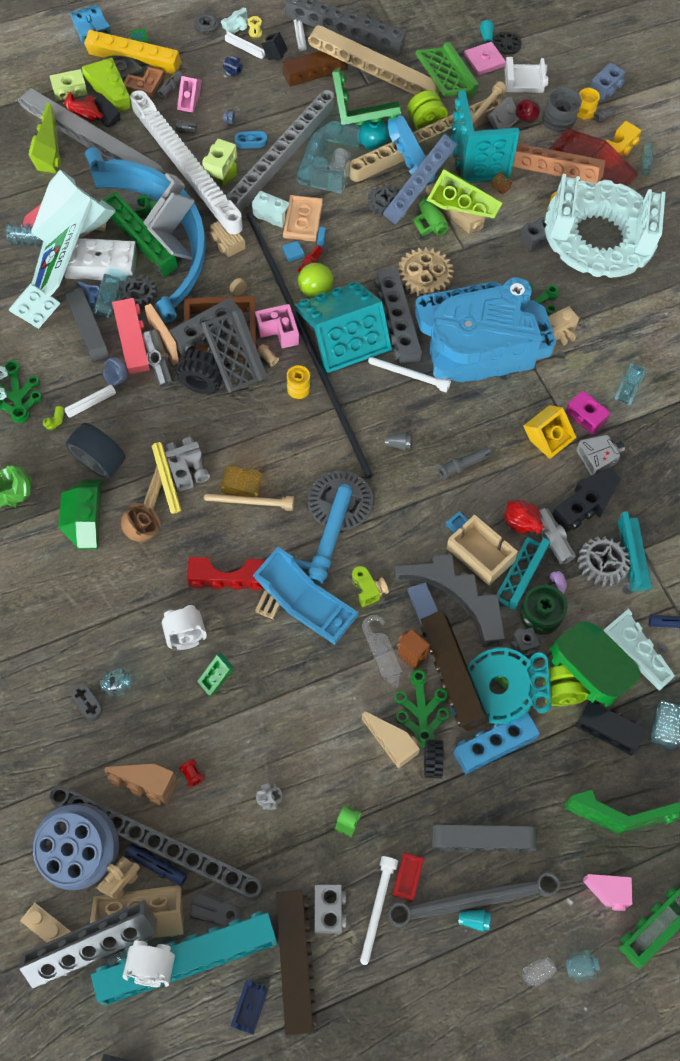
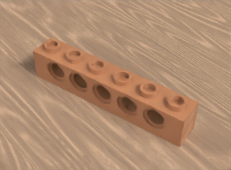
(558, 163)

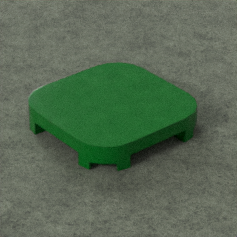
(596, 662)

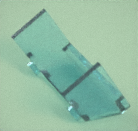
(313, 168)

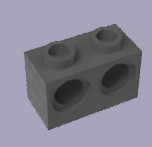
(534, 234)

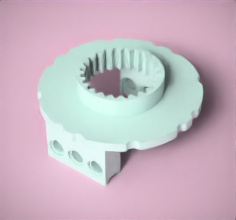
(637, 218)

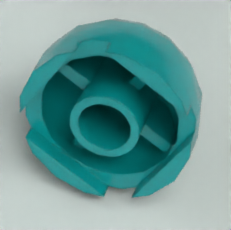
(374, 134)

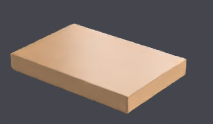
(303, 218)
(168, 341)

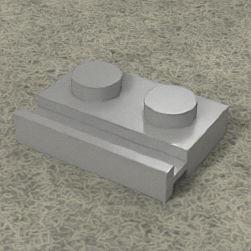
(503, 115)

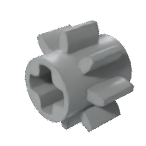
(269, 796)

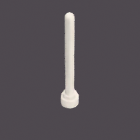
(443, 384)
(388, 866)

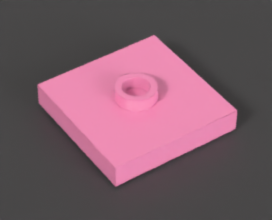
(484, 58)

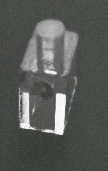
(341, 162)

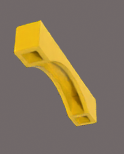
(106, 45)

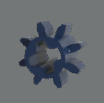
(232, 66)

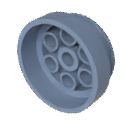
(101, 837)

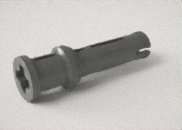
(457, 465)

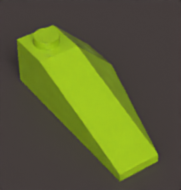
(44, 145)
(461, 196)

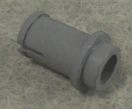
(601, 115)
(186, 126)

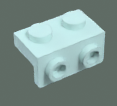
(270, 208)

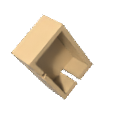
(480, 550)

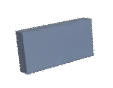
(422, 600)

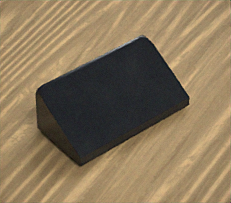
(110, 113)

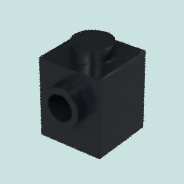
(274, 46)

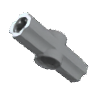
(557, 537)

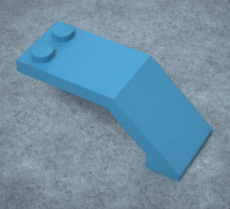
(303, 597)

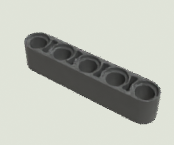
(86, 324)
(484, 838)

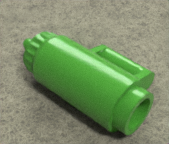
(433, 216)

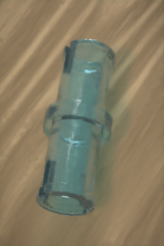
(647, 159)

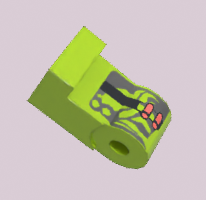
(364, 582)

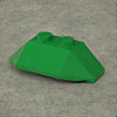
(81, 513)

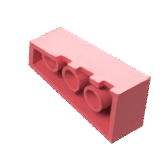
(130, 335)

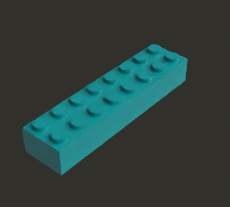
(192, 956)

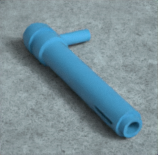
(321, 562)

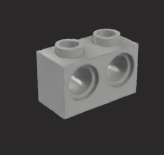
(324, 909)

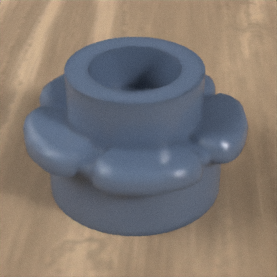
(229, 117)

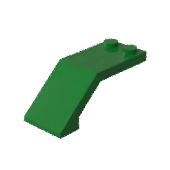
(586, 806)

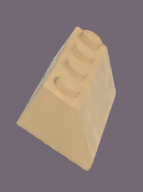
(164, 903)

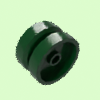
(543, 609)

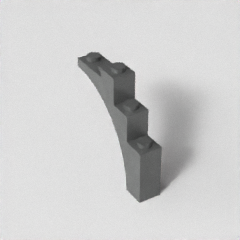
(440, 574)

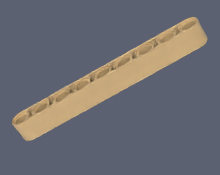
(370, 61)

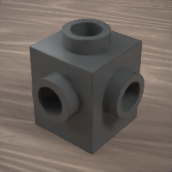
(525, 647)

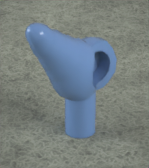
(90, 292)

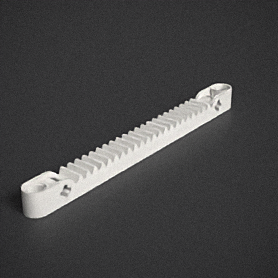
(193, 172)

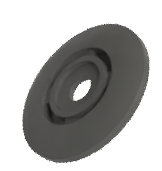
(321, 509)

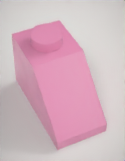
(189, 93)
(611, 890)

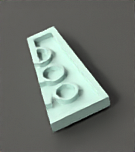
(632, 640)

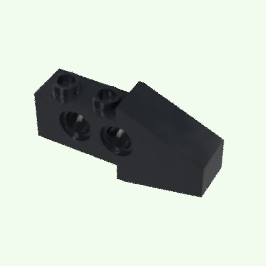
(596, 488)

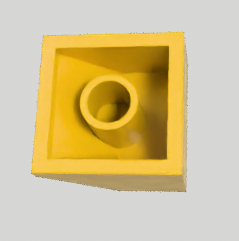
(550, 430)

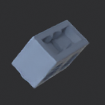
(608, 81)

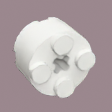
(183, 628)
(149, 964)

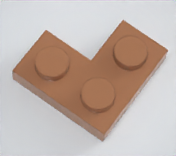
(148, 83)

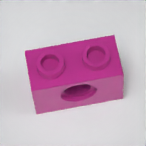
(578, 408)

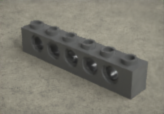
(398, 316)
(88, 944)

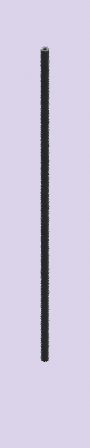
(326, 382)

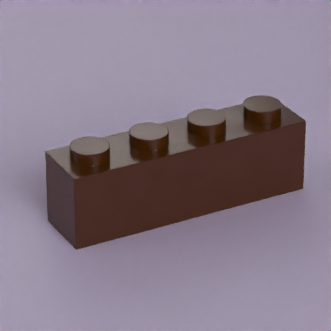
(311, 67)

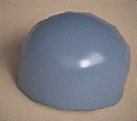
(115, 372)

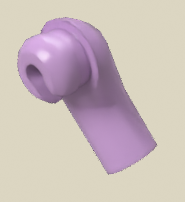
(560, 581)

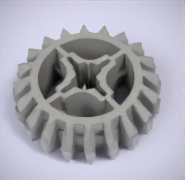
(618, 564)

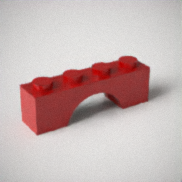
(203, 574)

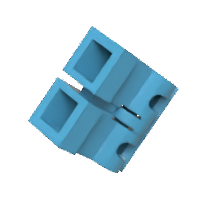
(89, 19)

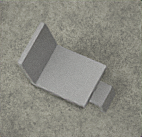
(167, 215)

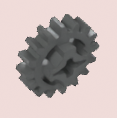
(381, 198)
(139, 288)

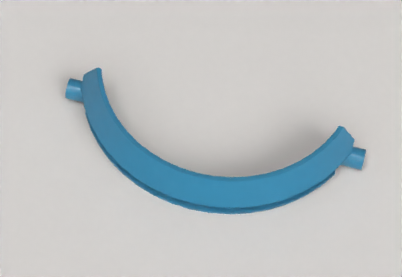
(150, 182)

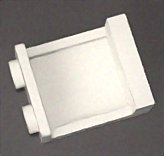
(525, 77)

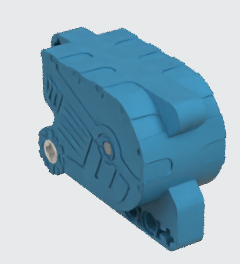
(485, 330)

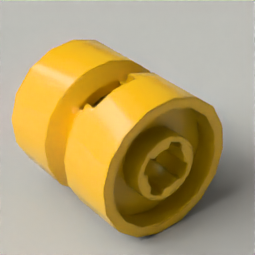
(590, 99)
(298, 382)

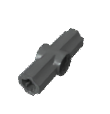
(155, 347)

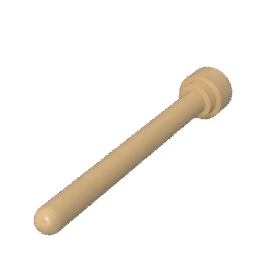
(498, 90)
(285, 503)

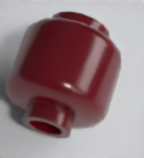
(527, 110)

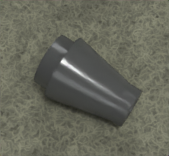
(400, 441)

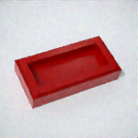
(408, 877)

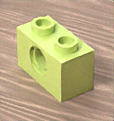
(68, 82)
(220, 158)

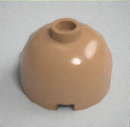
(140, 523)

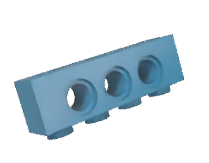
(470, 761)

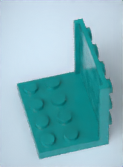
(484, 152)
(347, 325)

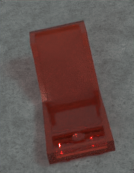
(578, 143)

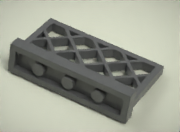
(244, 346)

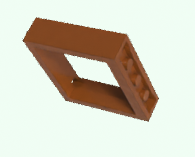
(199, 305)

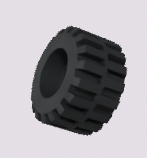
(199, 372)

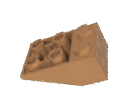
(144, 780)

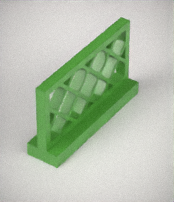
(453, 66)

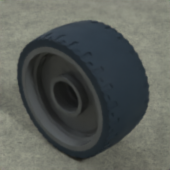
(95, 450)

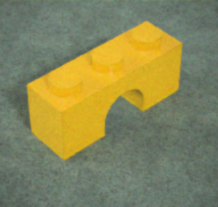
(625, 138)

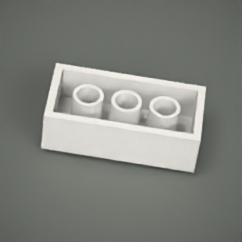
(98, 257)

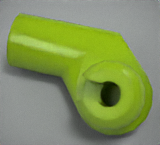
(51, 423)

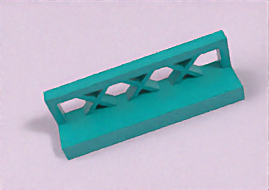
(631, 539)
(529, 572)

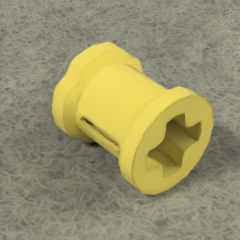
(255, 27)

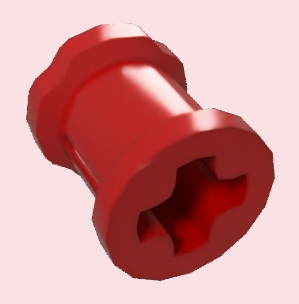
(191, 773)

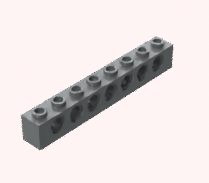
(347, 24)

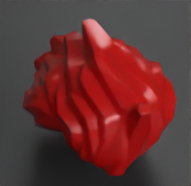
(85, 109)
(523, 517)

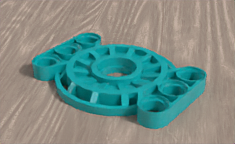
(520, 688)

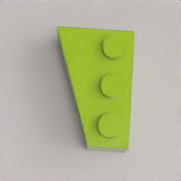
(107, 81)

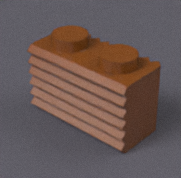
(413, 648)

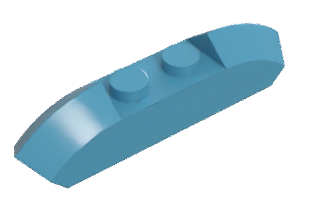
(406, 144)

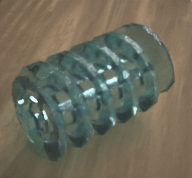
(21, 235)

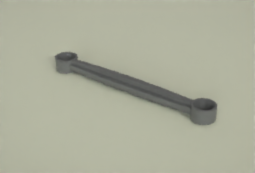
(474, 900)

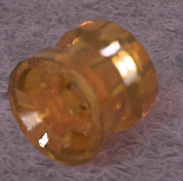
(501, 183)

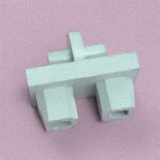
(236, 21)

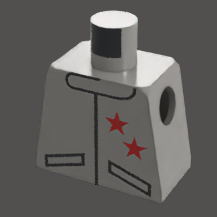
(599, 453)

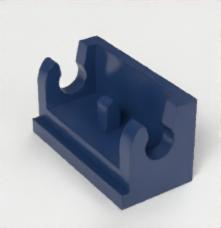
(249, 1007)

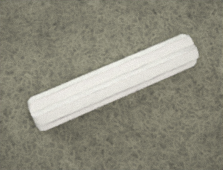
(300, 36)
(245, 45)
(90, 400)

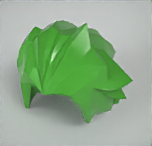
(14, 485)

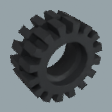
(433, 759)

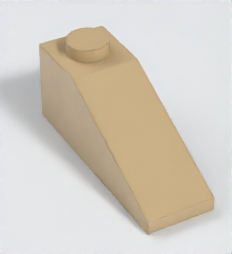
(394, 740)

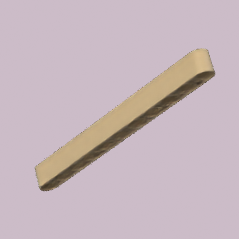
(427, 138)

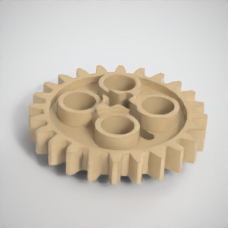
(425, 272)

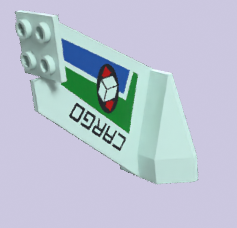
(61, 220)

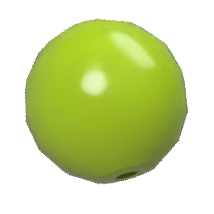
(315, 279)

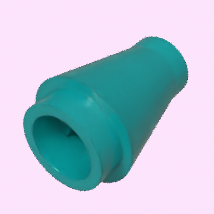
(487, 30)
(475, 919)

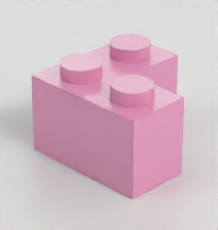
(278, 321)

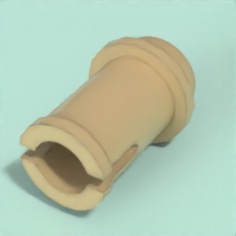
(267, 355)

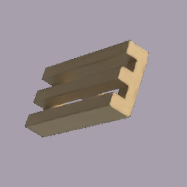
(265, 613)

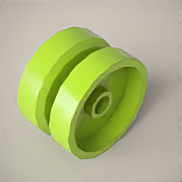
(426, 109)
(565, 687)

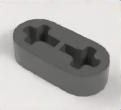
(82, 705)

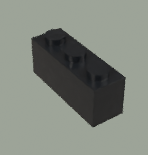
(610, 727)

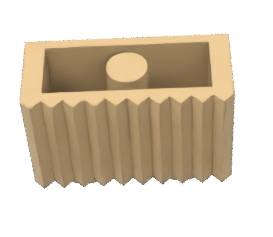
(227, 243)

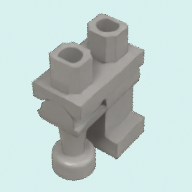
(183, 458)

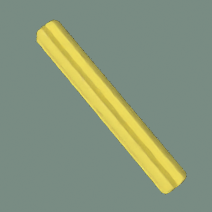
(166, 478)

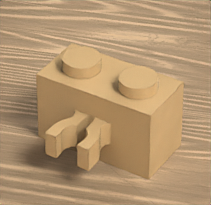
(564, 324)

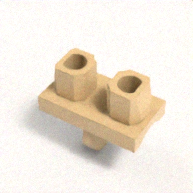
(118, 877)

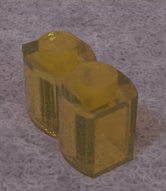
(241, 482)

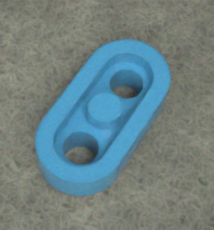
(250, 139)

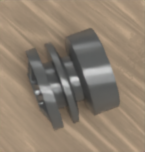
(561, 109)

